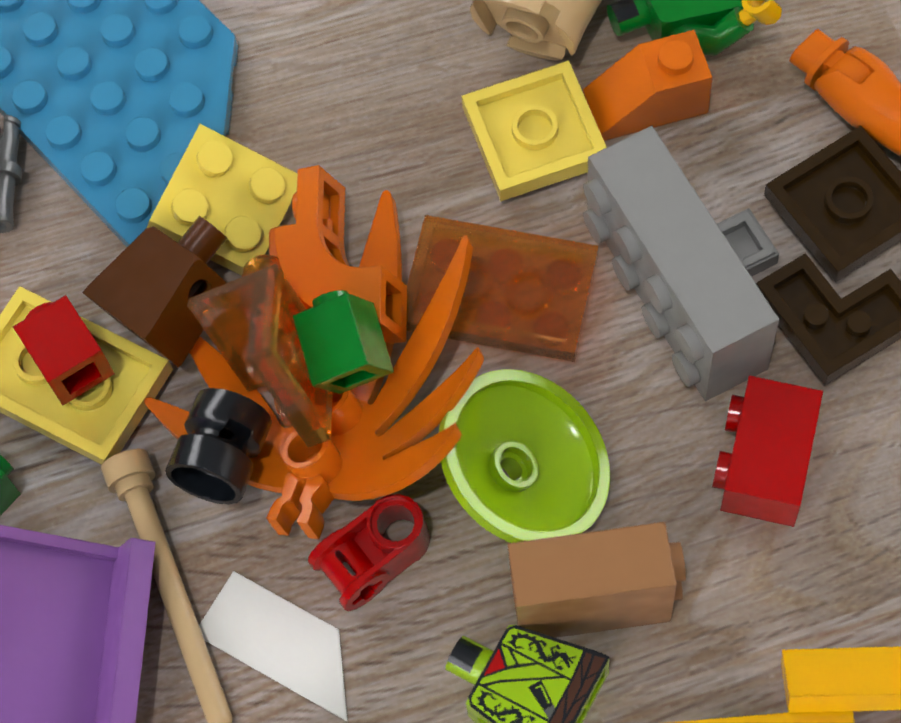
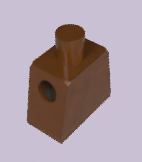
(152, 284)

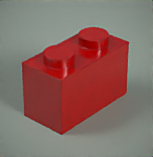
(770, 450)

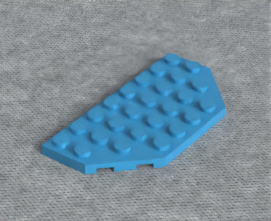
(115, 93)

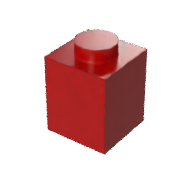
(63, 349)

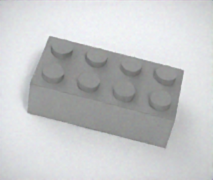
(678, 264)

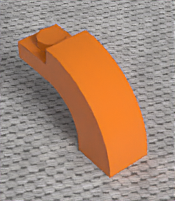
(315, 256)

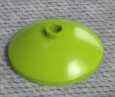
(542, 443)

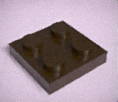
(842, 202)

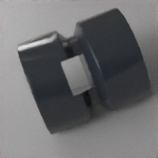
(217, 450)

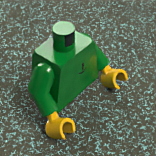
(714, 21)

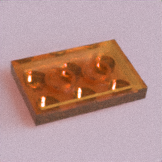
(519, 290)

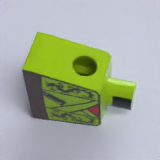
(529, 678)

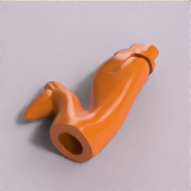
(853, 85)

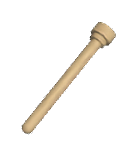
(131, 477)

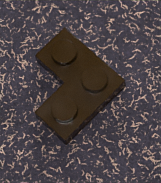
(830, 329)

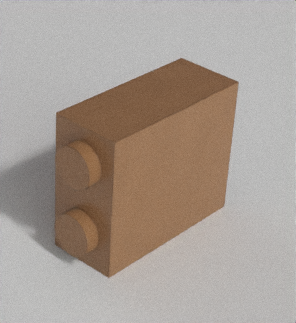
(596, 580)

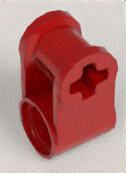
(368, 552)

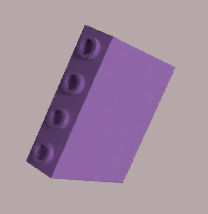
(71, 627)

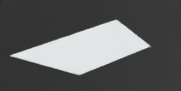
(278, 641)

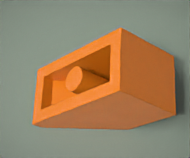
(651, 86)

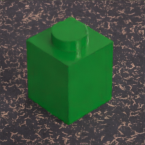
(342, 342)

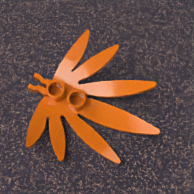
(360, 457)

